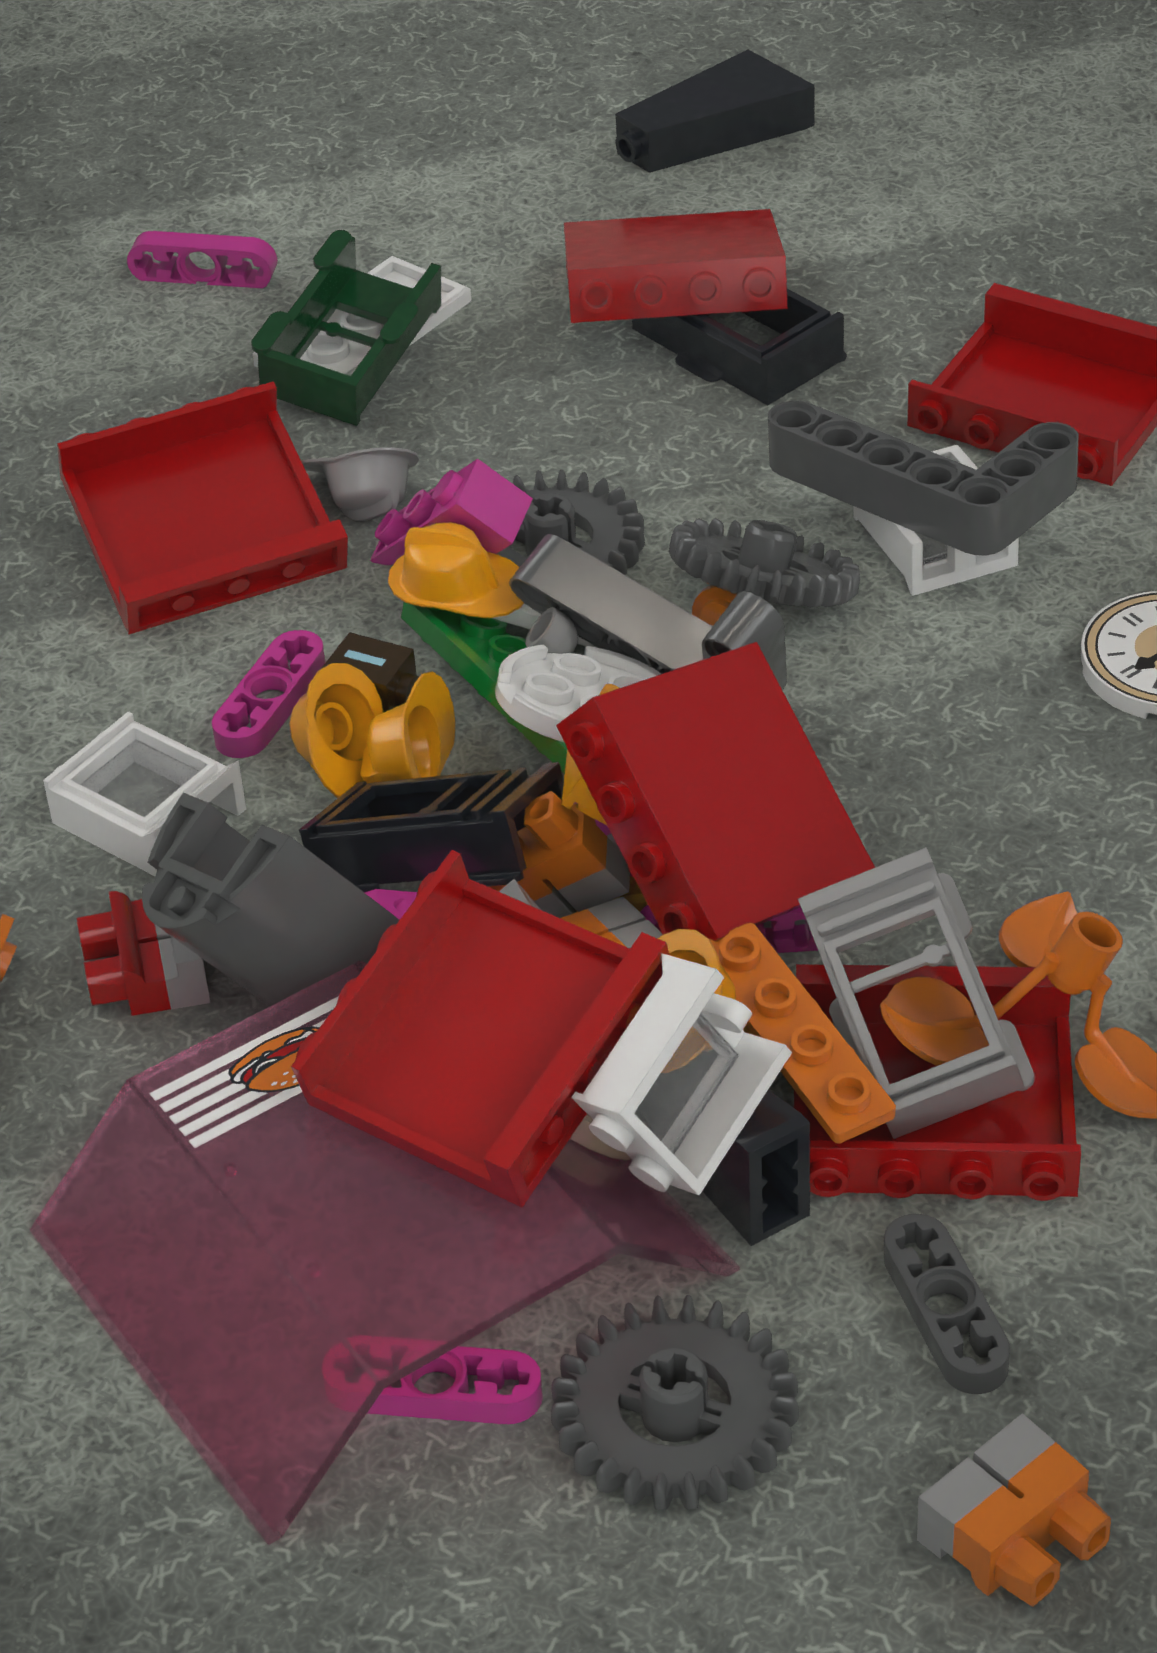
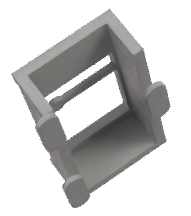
(880, 904)

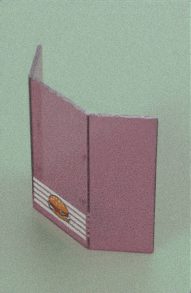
(297, 1266)

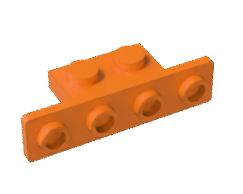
(822, 1063)

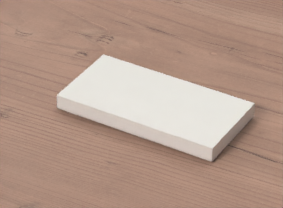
(345, 355)

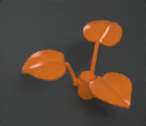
(1074, 953)

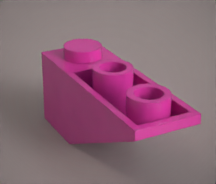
(468, 497)

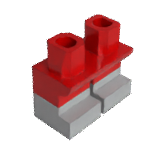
(152, 965)

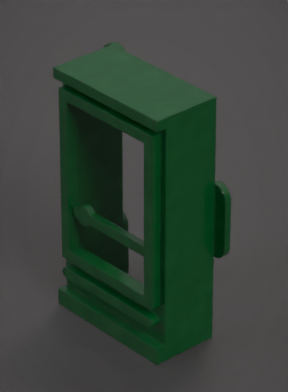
(344, 288)

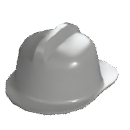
(366, 480)

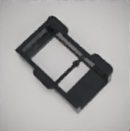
(807, 347)
(411, 825)

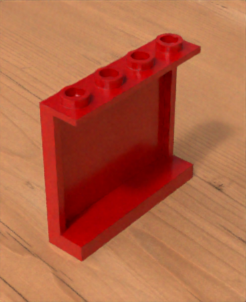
(674, 266)
(1042, 365)
(199, 508)
(714, 794)
(476, 1032)
(999, 1148)

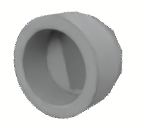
(554, 631)

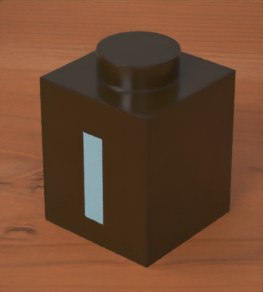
(384, 663)

